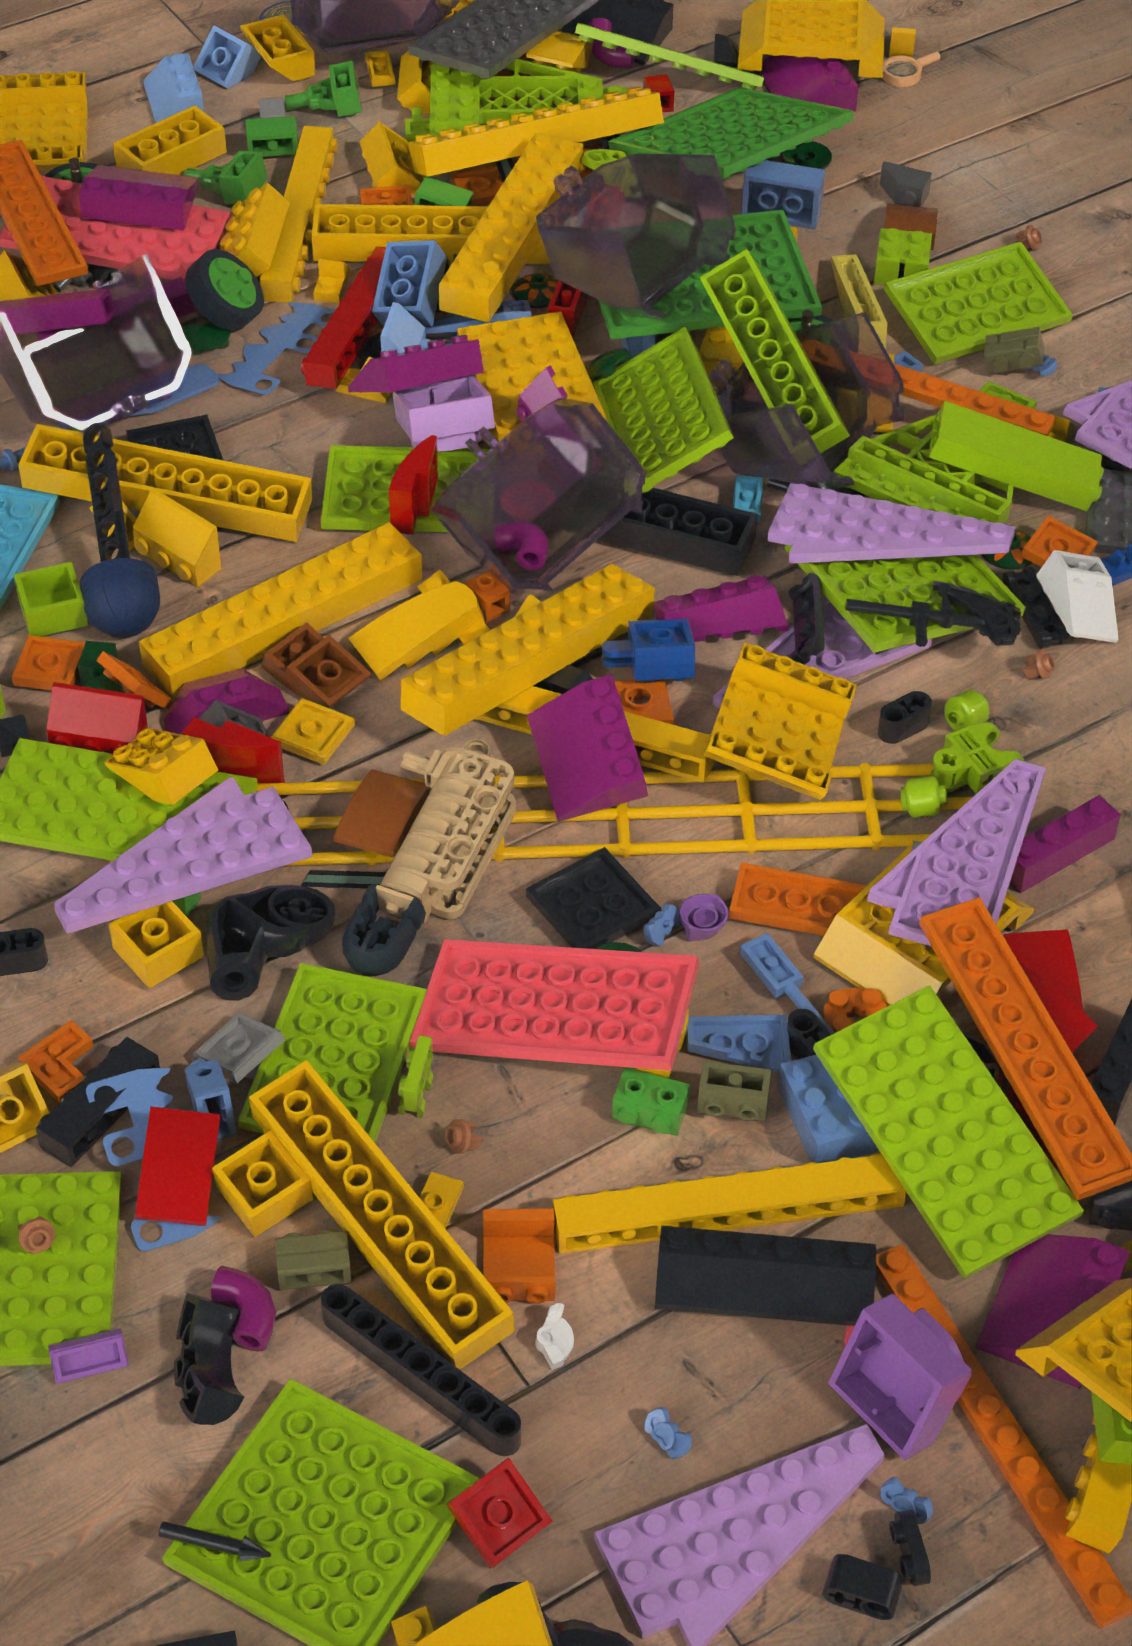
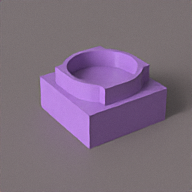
(901, 1374)

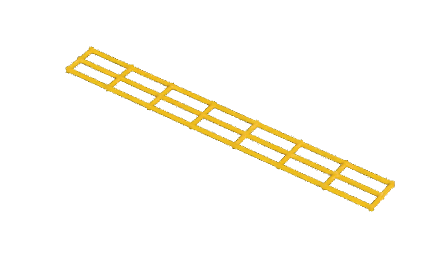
(623, 814)

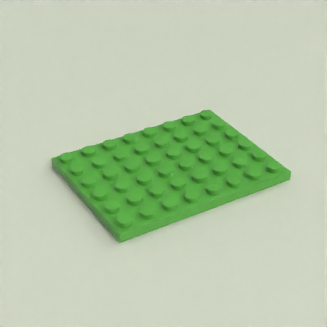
(737, 128)
(689, 305)

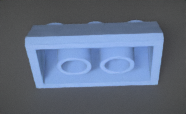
(172, 87)

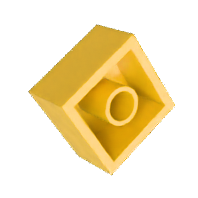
(156, 942)
(262, 1183)

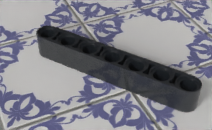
(424, 1383)

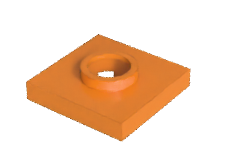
(656, 708)

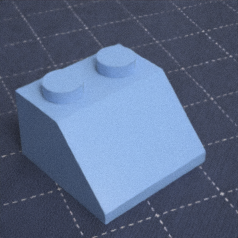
(226, 58)
(402, 330)

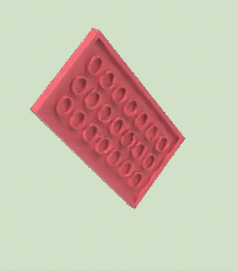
(121, 243)
(557, 1004)

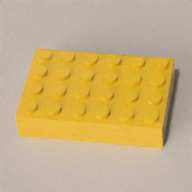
(517, 353)

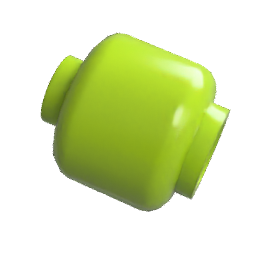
(966, 709)
(923, 796)

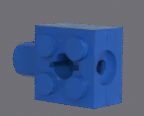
(654, 650)

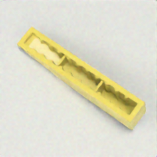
(856, 292)

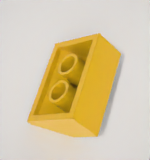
(281, 47)
(414, 83)
(389, 159)
(17, 281)
(177, 539)
(19, 1105)

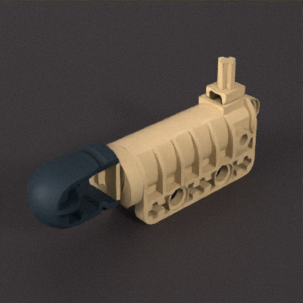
(434, 854)

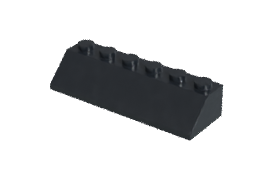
(764, 1275)

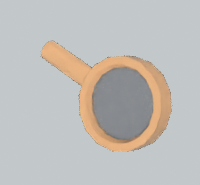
(906, 71)

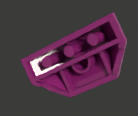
(233, 688)

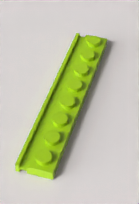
(658, 54)

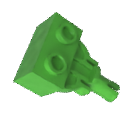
(334, 93)
(234, 179)

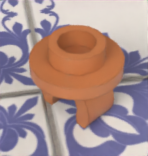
(1030, 237)
(1039, 664)
(459, 1136)
(36, 1235)

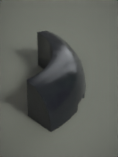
(205, 1361)

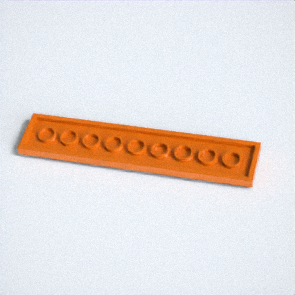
(1029, 1048)

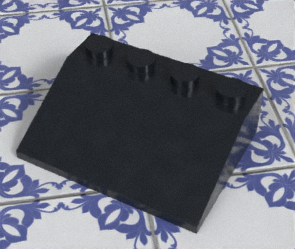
(637, 19)

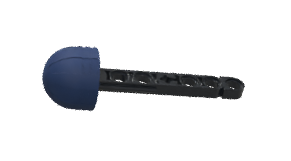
(122, 591)

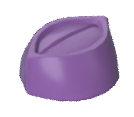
(703, 916)

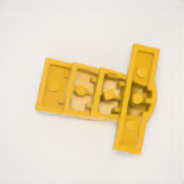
(421, 625)
(503, 1620)

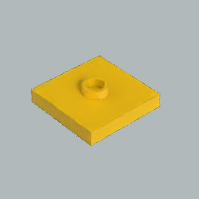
(313, 731)

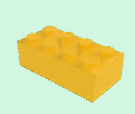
(172, 144)
(256, 228)

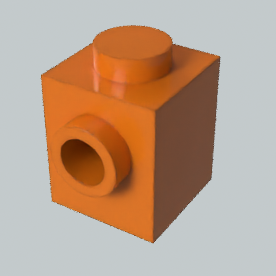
(491, 595)

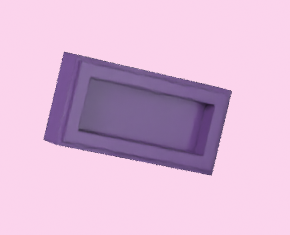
(88, 1355)

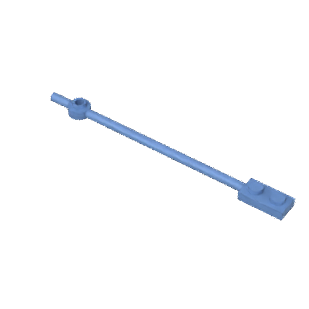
(777, 971)

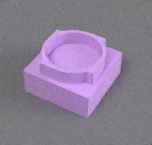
(447, 409)

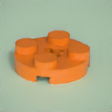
(848, 1002)

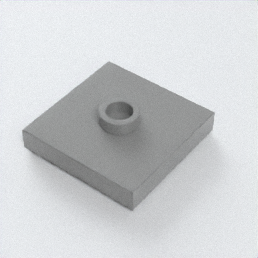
(240, 1046)

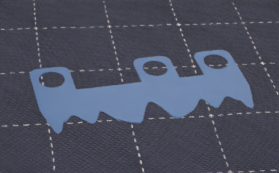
(280, 337)
(138, 1097)

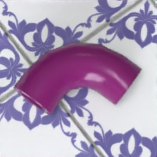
(608, 56)
(527, 539)
(254, 1306)

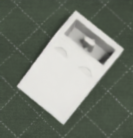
(1081, 595)

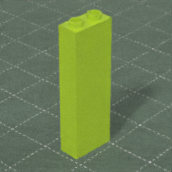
(1016, 456)

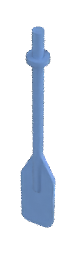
(194, 381)

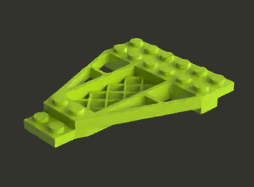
(458, 95)
(911, 481)

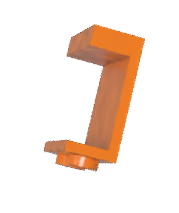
(520, 1253)

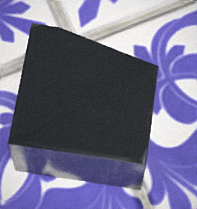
(10, 731)

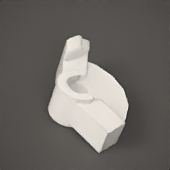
(555, 1337)

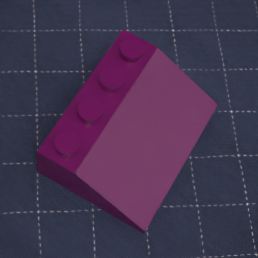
(811, 80)
(137, 197)
(420, 366)
(587, 750)
(1044, 1286)

